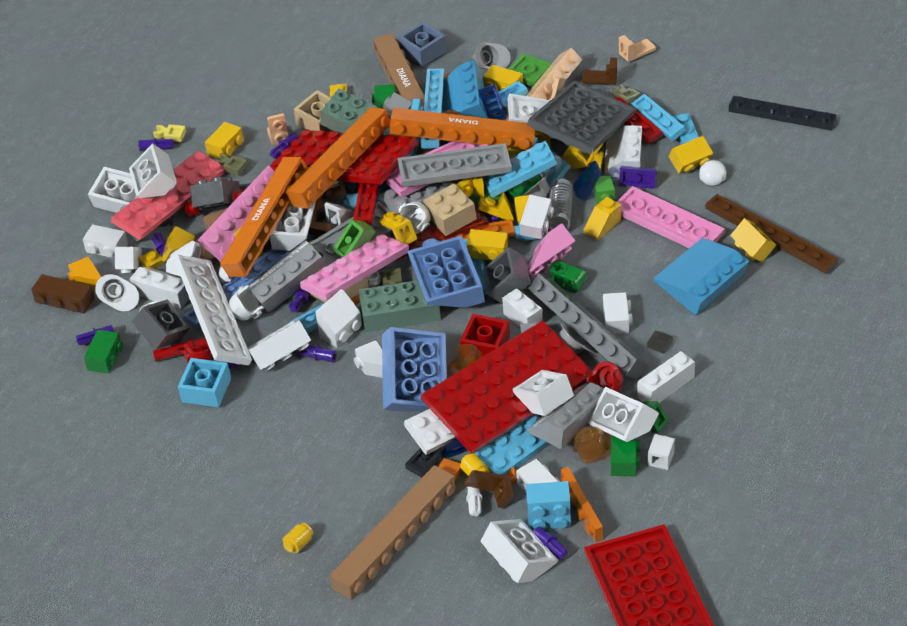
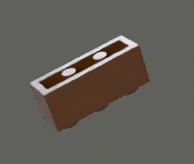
(63, 293)

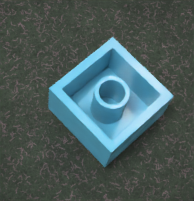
(204, 382)
(548, 505)

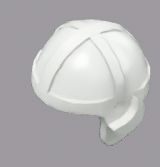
(417, 214)
(245, 305)

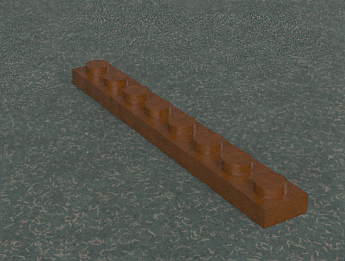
(783, 239)

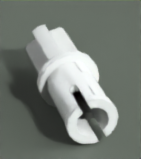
(474, 500)

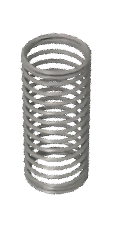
(567, 215)

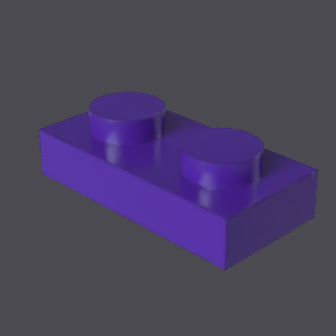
(637, 177)

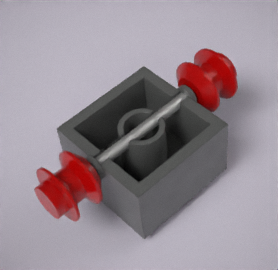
(211, 195)

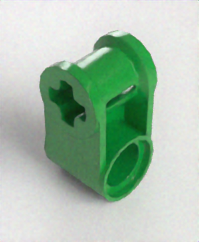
(569, 277)

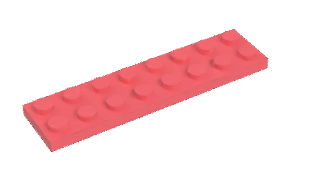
(147, 213)

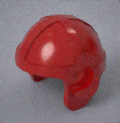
(197, 352)
(607, 375)

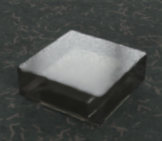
(659, 342)

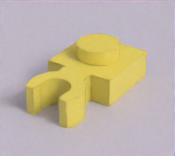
(173, 132)

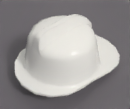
(117, 292)

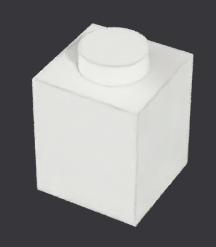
(661, 451)

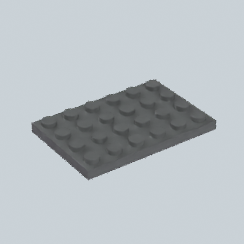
(581, 117)

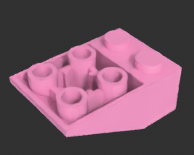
(550, 249)

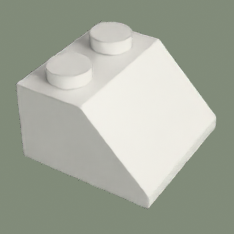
(338, 319)
(544, 392)

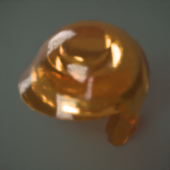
(467, 355)
(590, 443)

